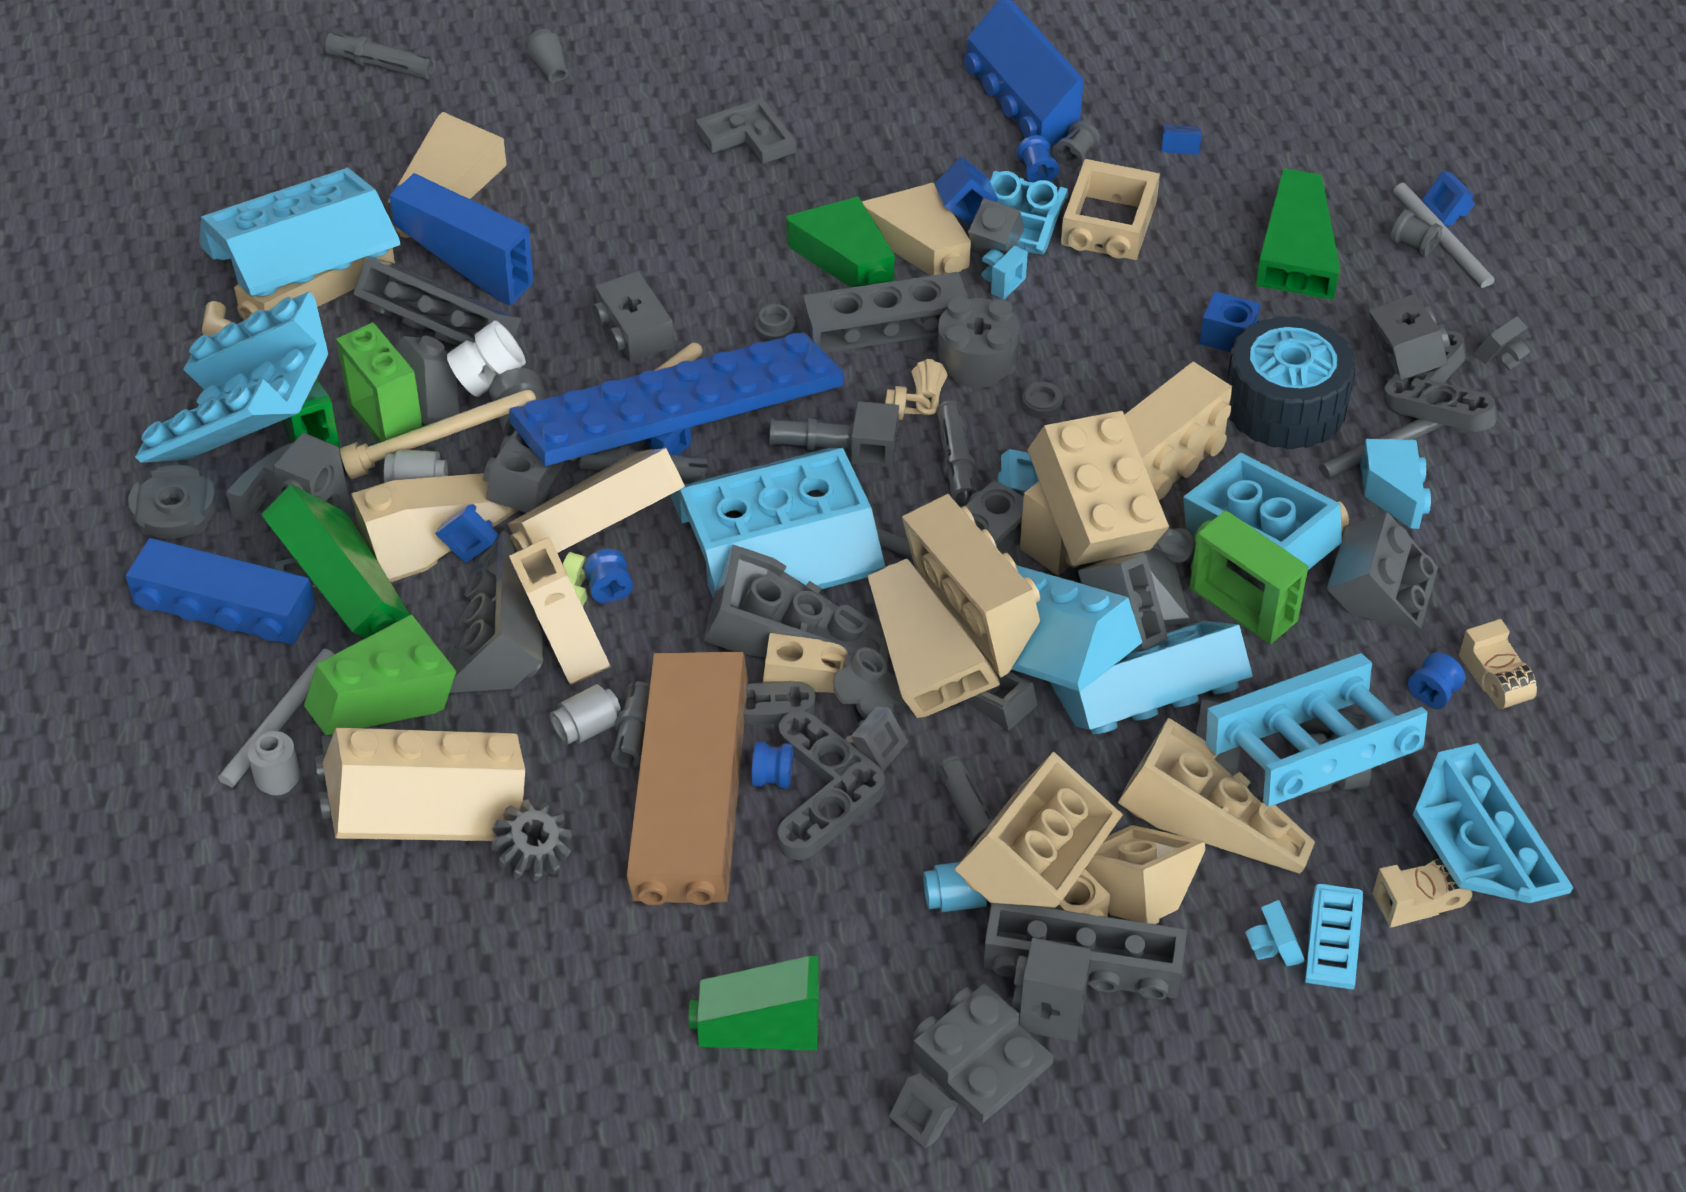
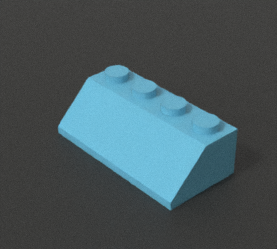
(1078, 632)
(1173, 671)

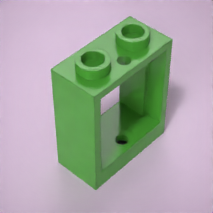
(378, 384)
(1284, 576)

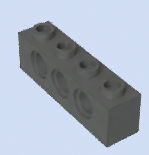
(879, 311)

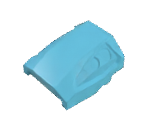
(1038, 206)

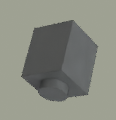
(995, 228)
(875, 434)

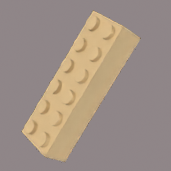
(1172, 433)

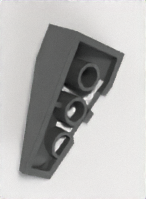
(762, 599)
(498, 626)

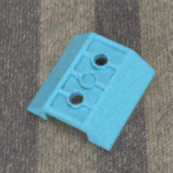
(299, 231)
(249, 378)
(816, 537)

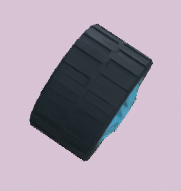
(1290, 382)

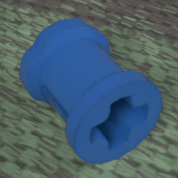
(1035, 155)

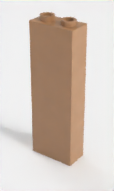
(688, 779)

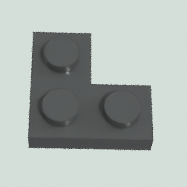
(748, 123)

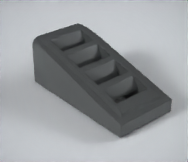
(1011, 704)

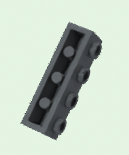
(427, 302)
(1123, 952)

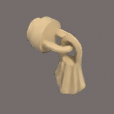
(928, 379)

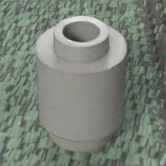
(413, 465)
(585, 714)
(273, 762)

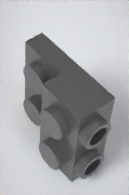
(979, 1051)

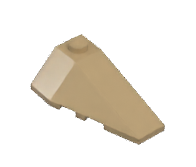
(404, 514)
(1194, 796)

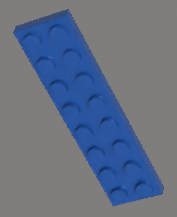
(674, 398)

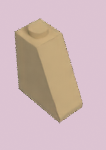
(921, 229)

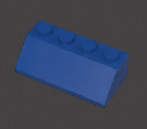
(1024, 73)

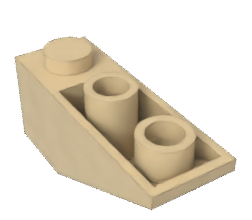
(559, 611)

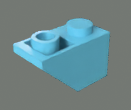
(1395, 479)

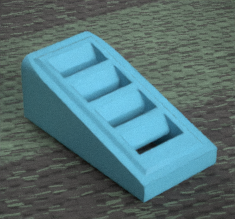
(1335, 907)

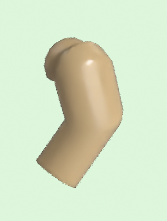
(214, 318)

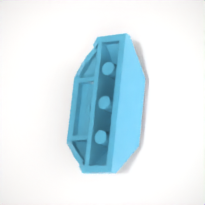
(1484, 830)

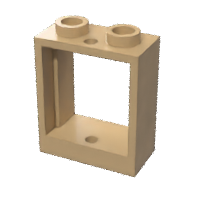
(1115, 185)

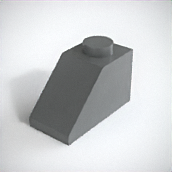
(433, 377)

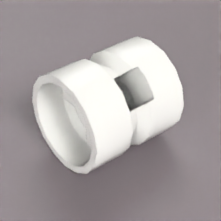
(489, 356)

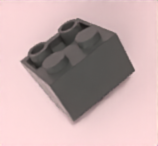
(1383, 573)

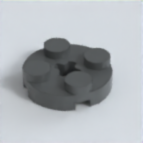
(164, 521)

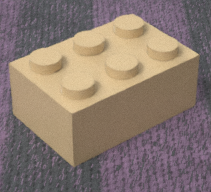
(1097, 488)

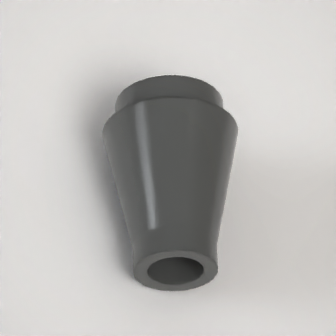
(547, 53)

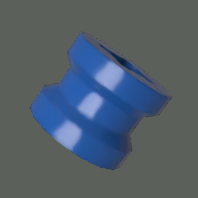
(608, 575)
(1436, 680)
(772, 765)

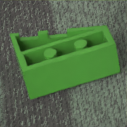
(381, 680)

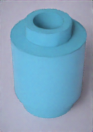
(949, 891)

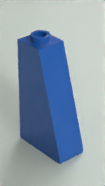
(466, 236)

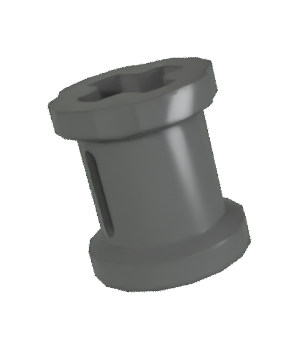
(1076, 145)
(1416, 233)

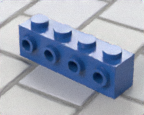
(221, 591)

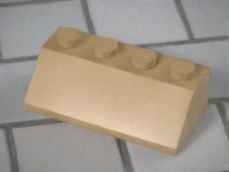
(973, 580)
(421, 783)
(1040, 839)

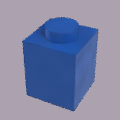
(963, 189)

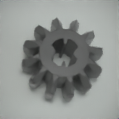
(549, 840)

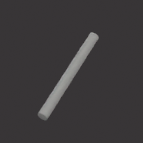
(1447, 240)
(274, 721)

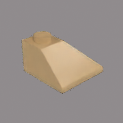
(1145, 872)

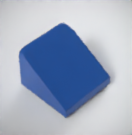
(1181, 139)

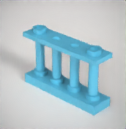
(1310, 697)

